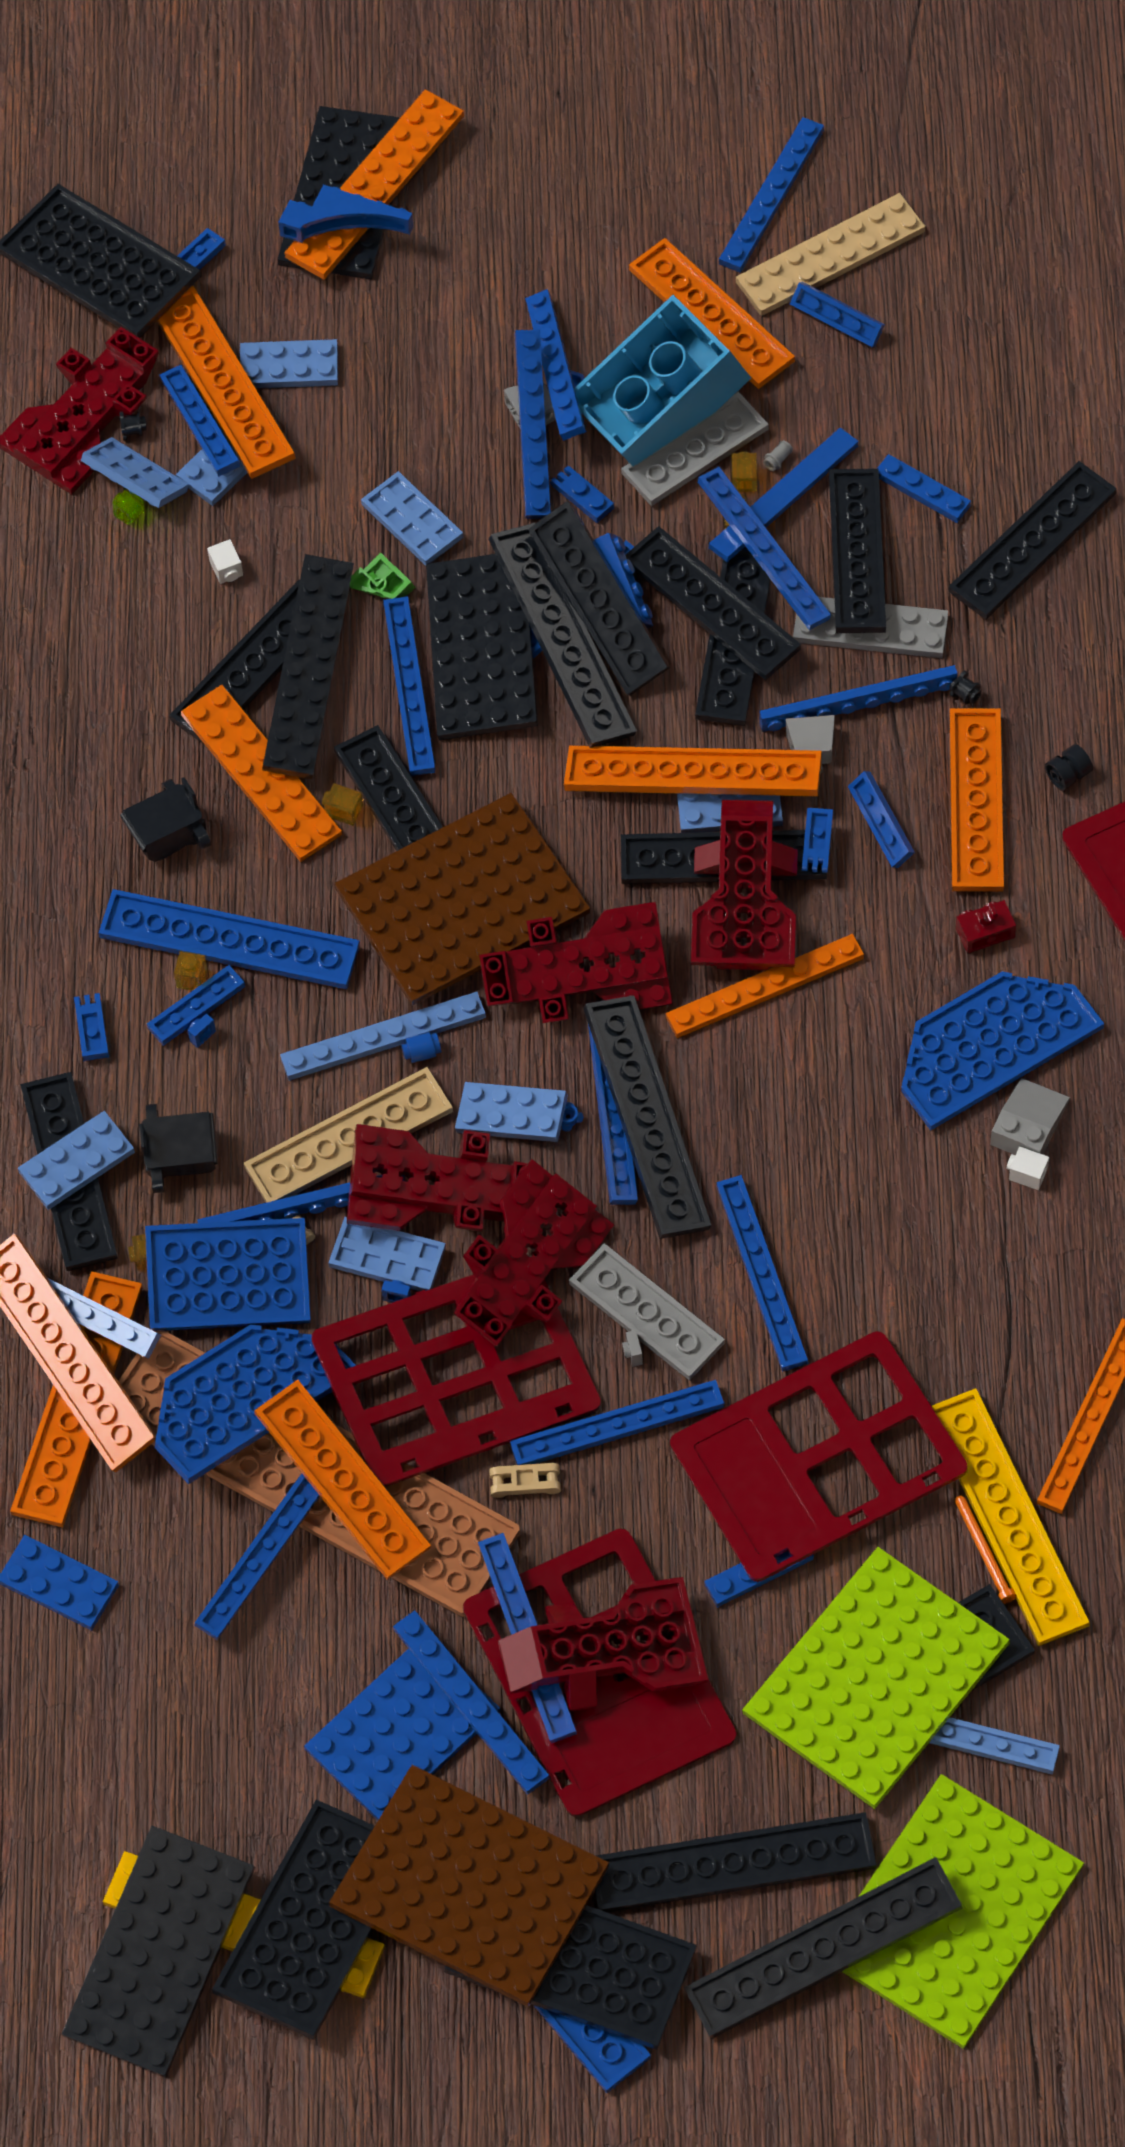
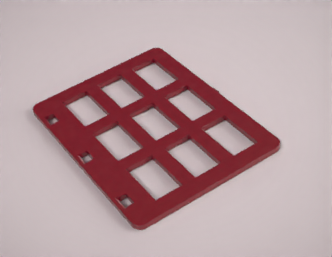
(462, 1440)

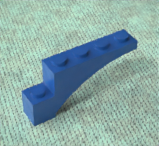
(340, 210)
(613, 551)

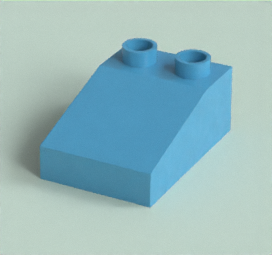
(659, 383)

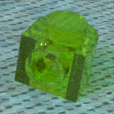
(127, 507)

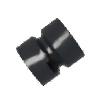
(1072, 765)

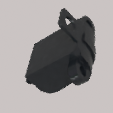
(167, 821)
(177, 1145)

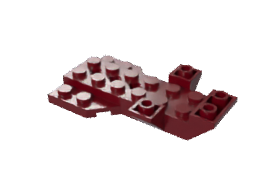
(83, 410)
(744, 860)
(553, 971)
(462, 1185)
(509, 1278)
(579, 1648)

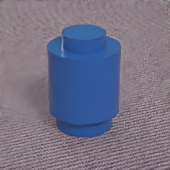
(421, 1047)

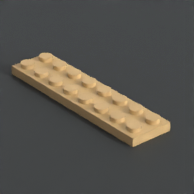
(830, 253)
(329, 1145)

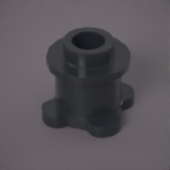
(132, 424)
(965, 688)

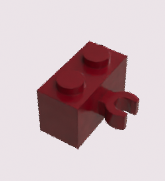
(985, 926)

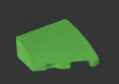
(382, 579)

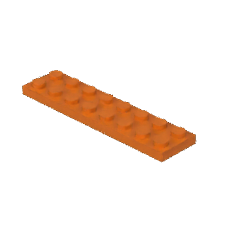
(672, 273)
(277, 796)
(976, 799)
(342, 1479)

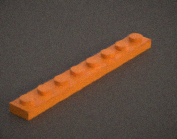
(764, 986)
(1086, 1426)

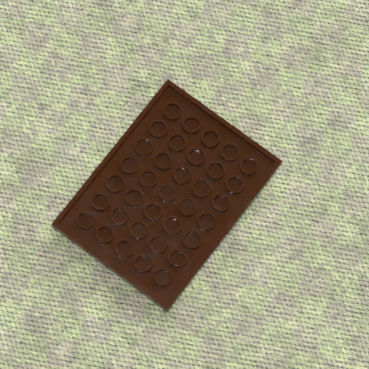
(460, 897)
(469, 1885)

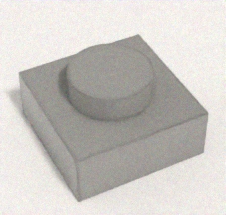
(632, 1348)

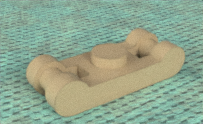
(525, 1479)

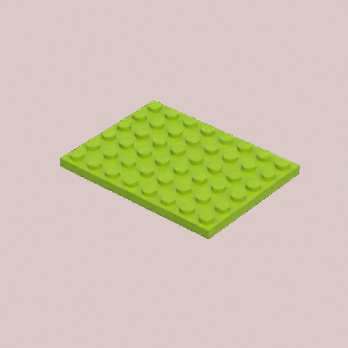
(876, 1677)
(1007, 1890)

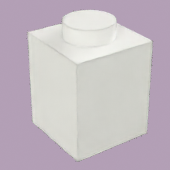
(225, 561)
(1028, 1168)

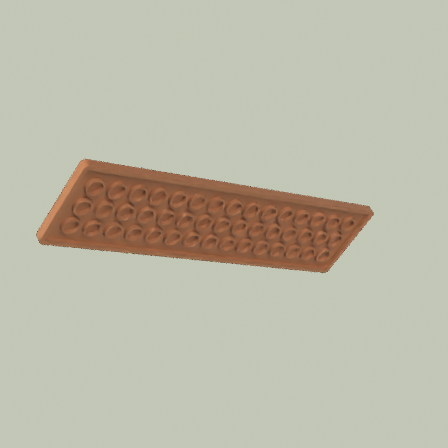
(265, 1474)

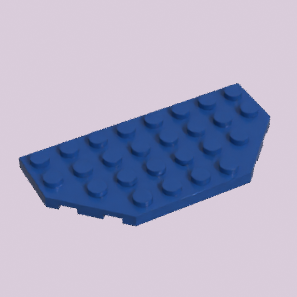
(991, 1041)
(214, 1398)

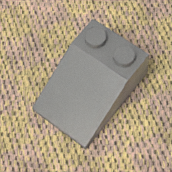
(1028, 1118)

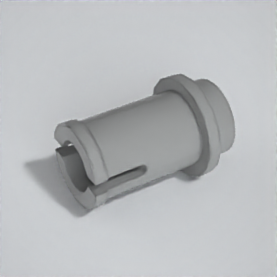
(777, 456)

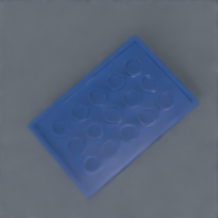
(227, 1274)
(387, 1729)

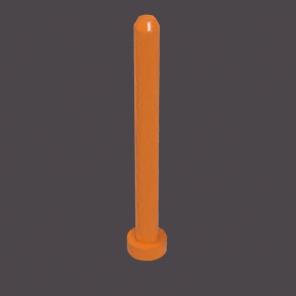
(1005, 1594)

